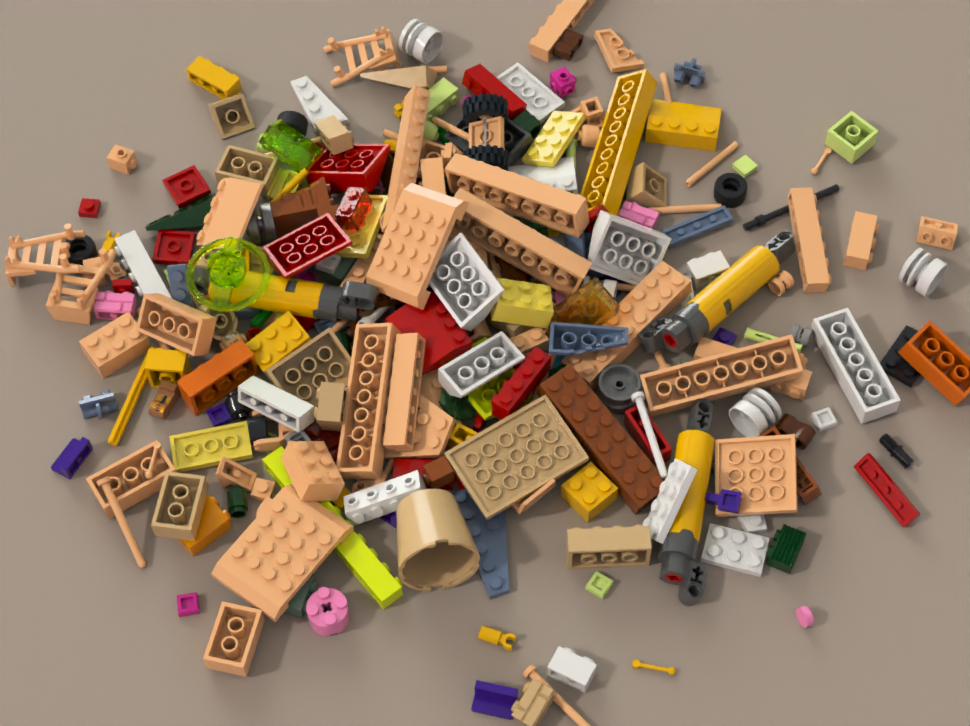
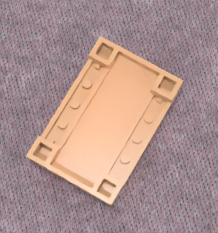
(414, 244)
(280, 551)

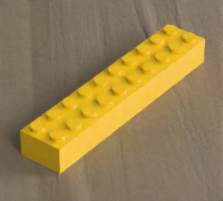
(619, 141)

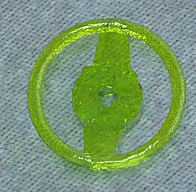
(226, 279)

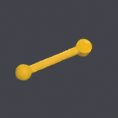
(636, 664)

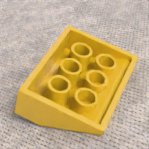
(683, 125)

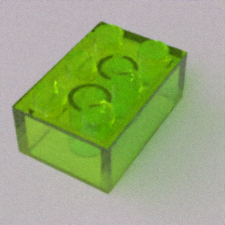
(290, 145)

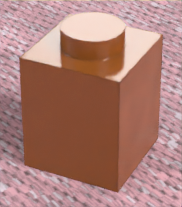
(438, 473)

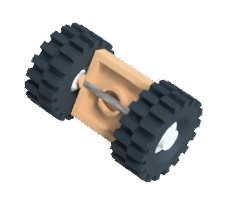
(486, 123)

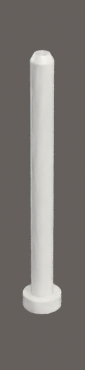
(638, 398)

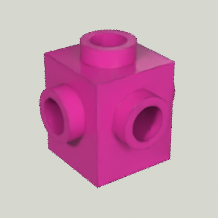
(562, 82)

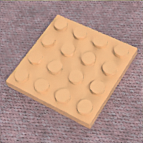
(760, 469)

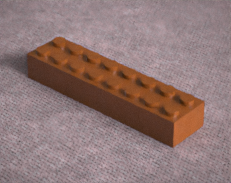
(603, 438)

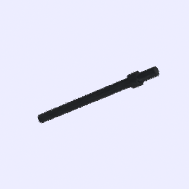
(763, 219)

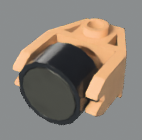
(259, 433)

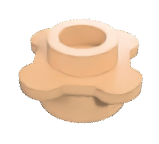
(113, 275)

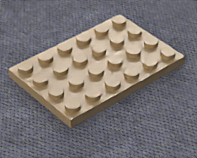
(516, 457)

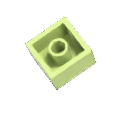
(851, 137)

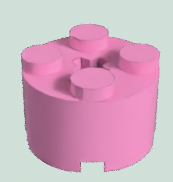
(327, 611)

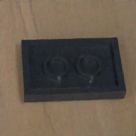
(896, 365)

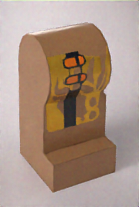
(164, 400)

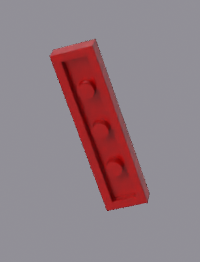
(886, 490)

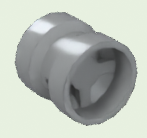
(796, 333)

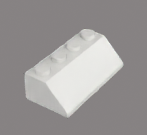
(479, 365)

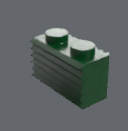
(786, 548)

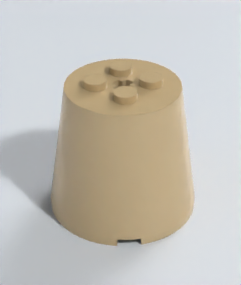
(434, 541)

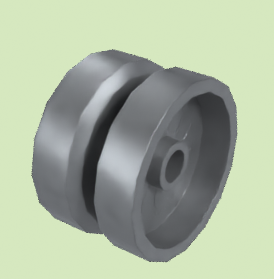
(262, 224)
(616, 387)

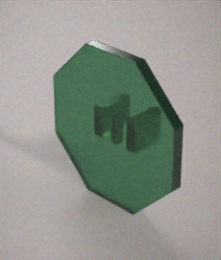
(456, 407)

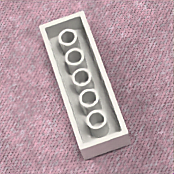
(855, 365)

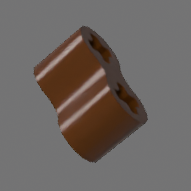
(568, 45)
(790, 425)

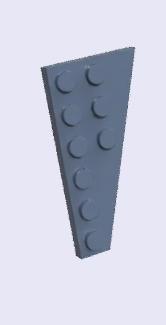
(491, 543)

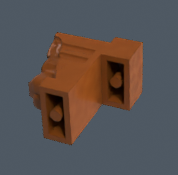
(303, 207)

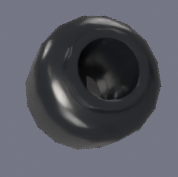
(234, 408)

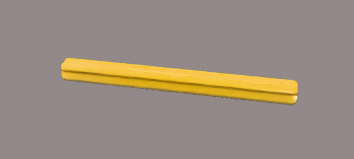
(129, 405)

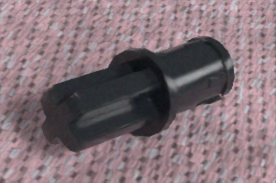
(896, 451)

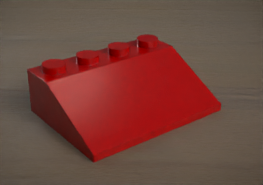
(352, 168)
(306, 246)
(435, 324)

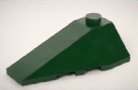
(184, 216)

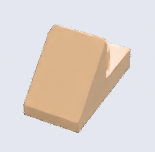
(235, 474)

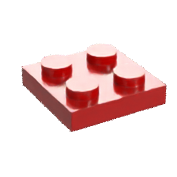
(186, 186)
(173, 247)

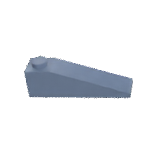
(582, 338)

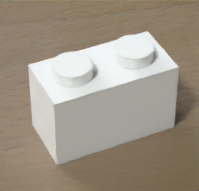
(706, 268)
(571, 669)

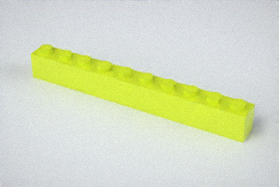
(353, 551)

